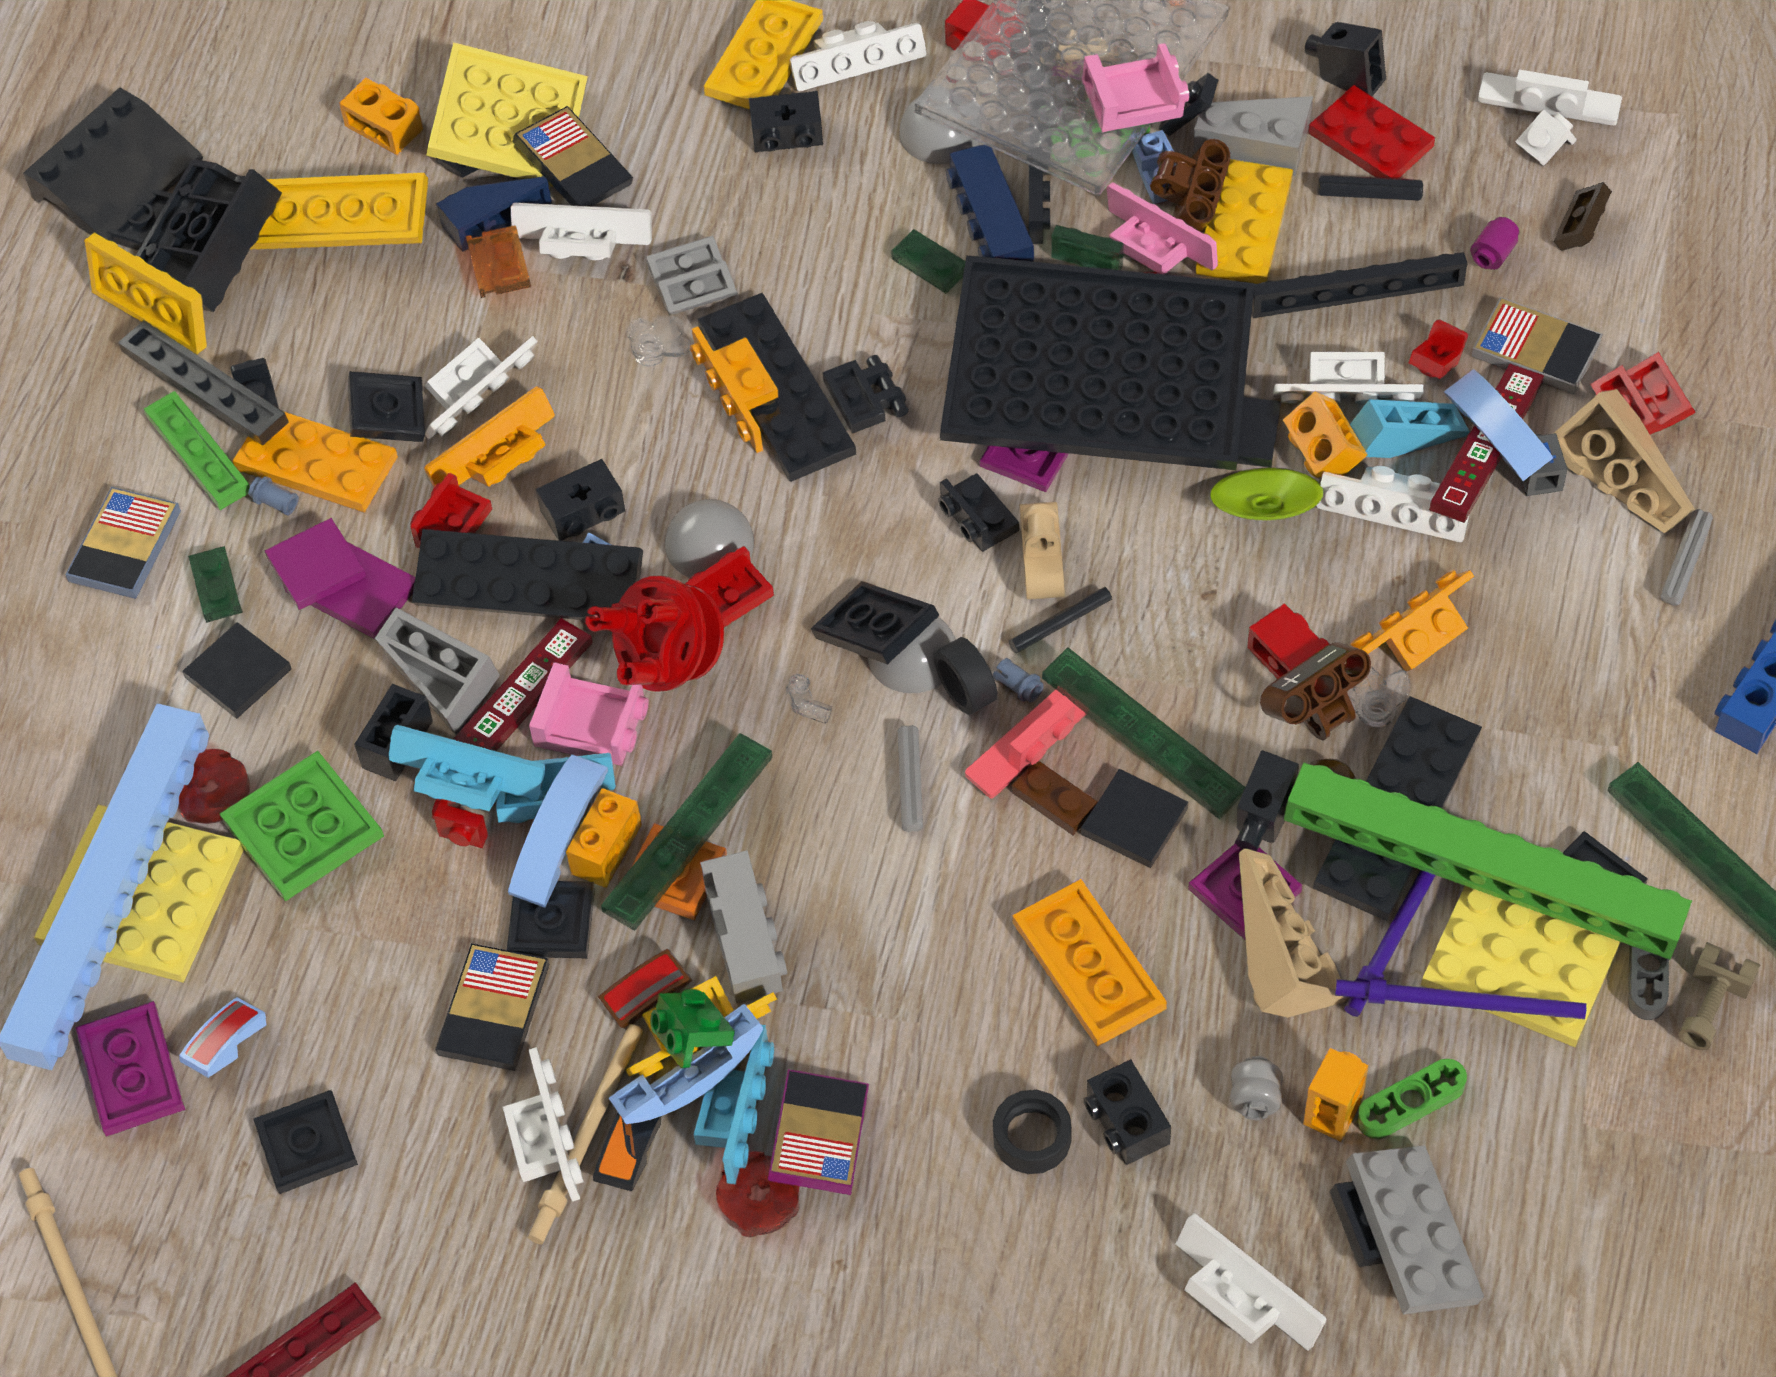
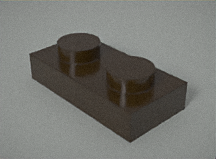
(1582, 216)

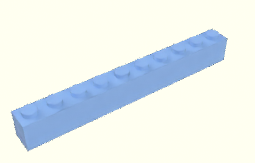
(103, 888)

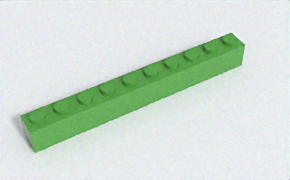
(1488, 860)

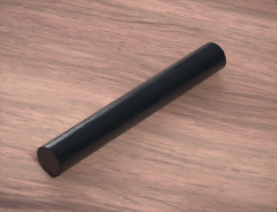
(1060, 620)

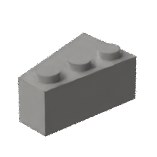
(1259, 129)
(438, 667)
(742, 927)

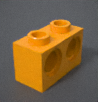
(381, 115)
(1329, 434)
(604, 838)
(1335, 1094)

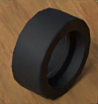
(965, 675)
(1030, 1102)

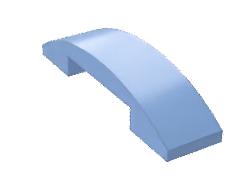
(1499, 424)
(554, 829)
(681, 1086)

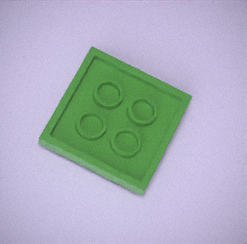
(301, 825)

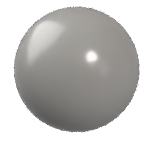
(929, 139)
(704, 534)
(914, 667)

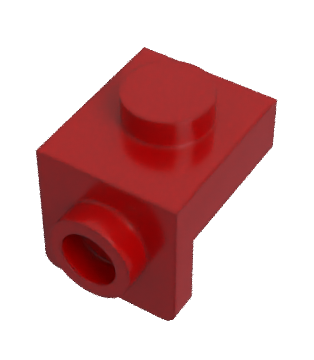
(1440, 351)
(459, 825)

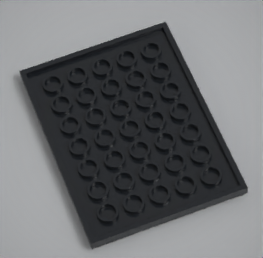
(1099, 362)

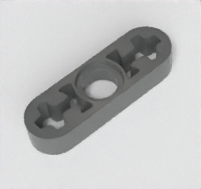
(1637, 983)

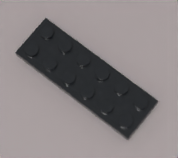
(801, 421)
(522, 574)
(1423, 764)

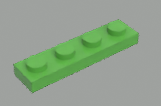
(197, 450)

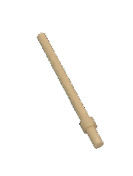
(554, 1200)
(42, 1210)

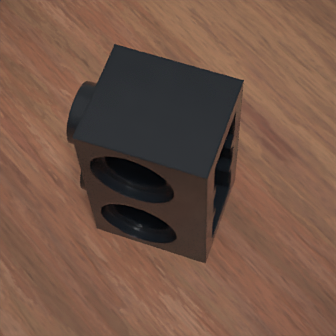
(1136, 1109)

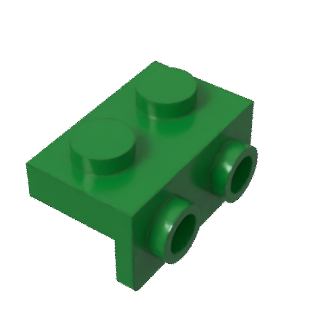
(689, 1022)

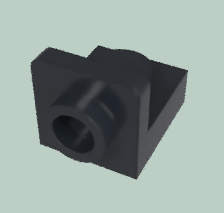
(257, 378)

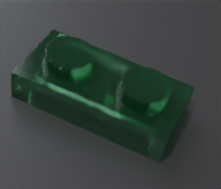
(1086, 249)
(929, 261)
(215, 584)

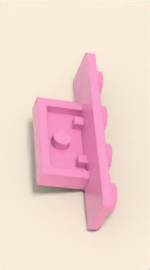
(1156, 236)

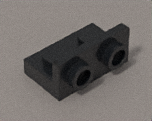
(977, 511)

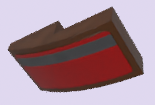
(640, 988)

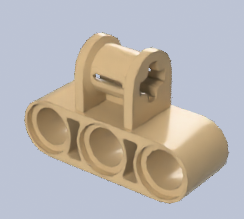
(1042, 550)

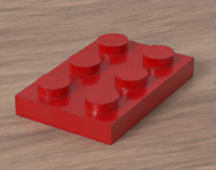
(1371, 134)

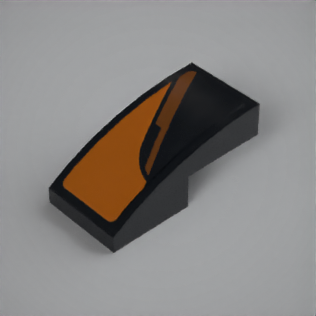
(625, 1152)

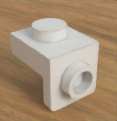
(1546, 136)

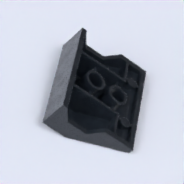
(111, 164)
(209, 227)

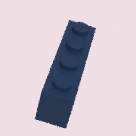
(988, 205)

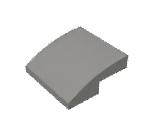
(691, 275)

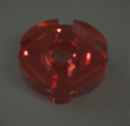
(232, 787)
(755, 1216)

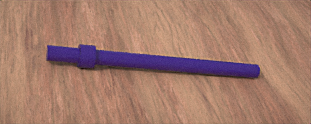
(1391, 938)
(1378, 991)

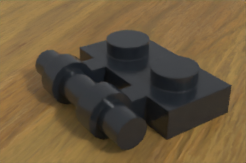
(855, 397)

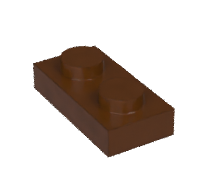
(1054, 797)

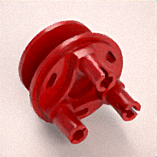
(662, 633)

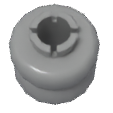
(1256, 1088)

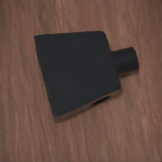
(1350, 56)
(1265, 800)

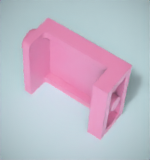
(1135, 90)
(587, 716)

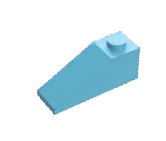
(1402, 427)

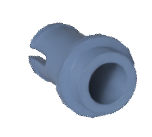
(264, 491)
(1025, 685)

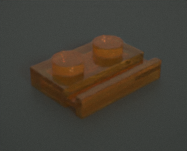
(498, 261)

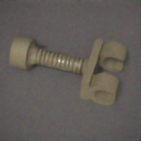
(1698, 1031)

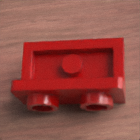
(450, 510)
(734, 585)

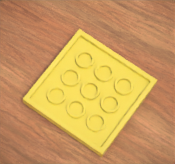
(489, 101)
(172, 903)
(1521, 953)

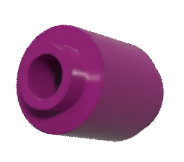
(1495, 243)

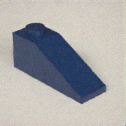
(488, 207)

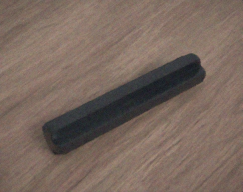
(1370, 187)

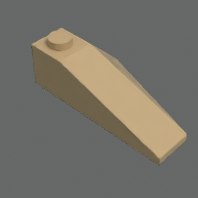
(1620, 457)
(1281, 956)

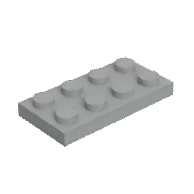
(1414, 1229)

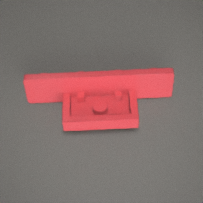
(1024, 744)

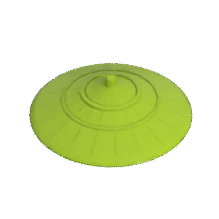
(1266, 494)

